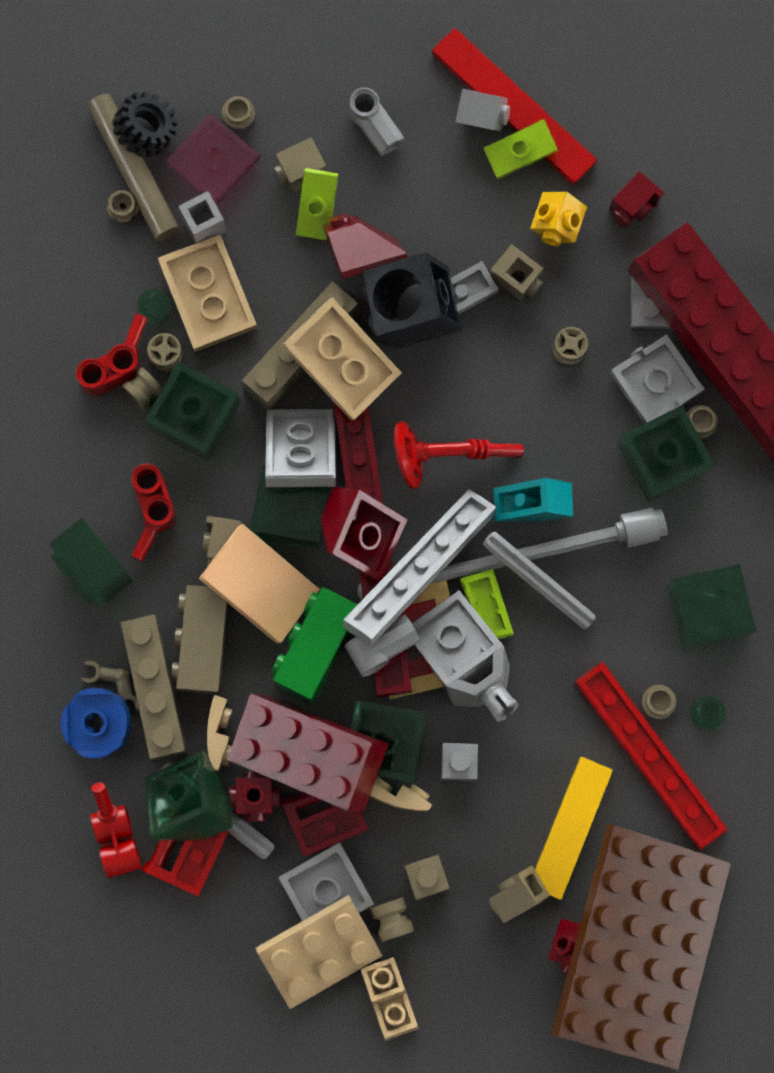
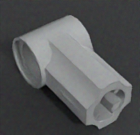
(375, 123)
(392, 642)

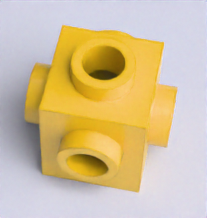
(558, 218)

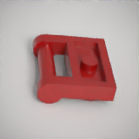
(192, 863)

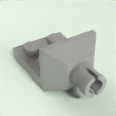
(465, 656)

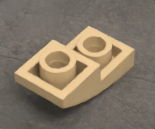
(218, 744)
(406, 799)
(389, 998)

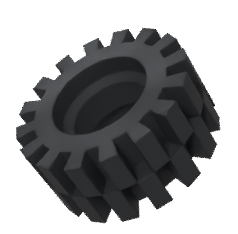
(155, 114)

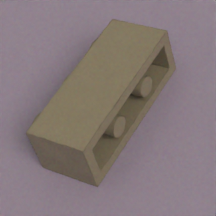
(200, 641)

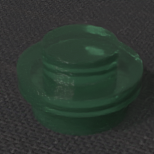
(154, 305)
(708, 712)

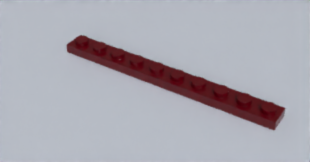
(362, 473)

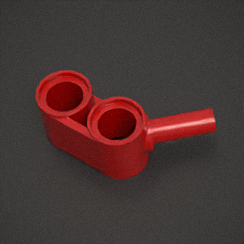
(111, 375)
(148, 501)
(115, 833)

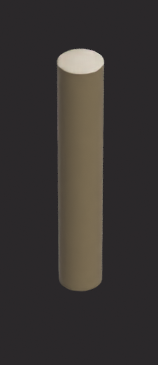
(134, 172)

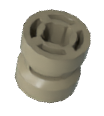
(392, 919)

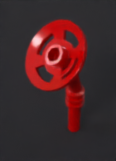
(412, 455)

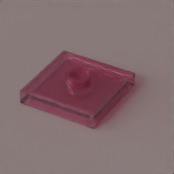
(213, 159)

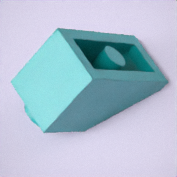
(533, 501)

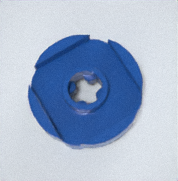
(112, 734)

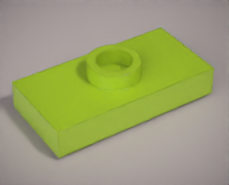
(520, 149)
(316, 203)
(485, 597)

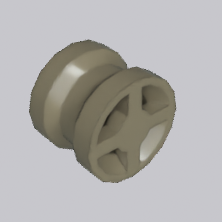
(575, 341)
(164, 345)
(142, 388)

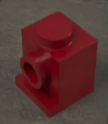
(635, 200)

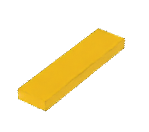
(572, 825)

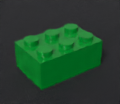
(313, 646)

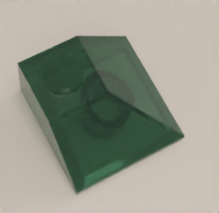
(187, 801)

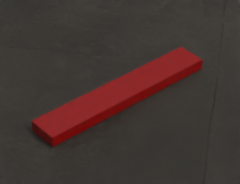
(485, 77)
(650, 756)

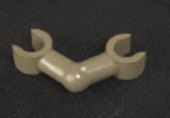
(120, 676)

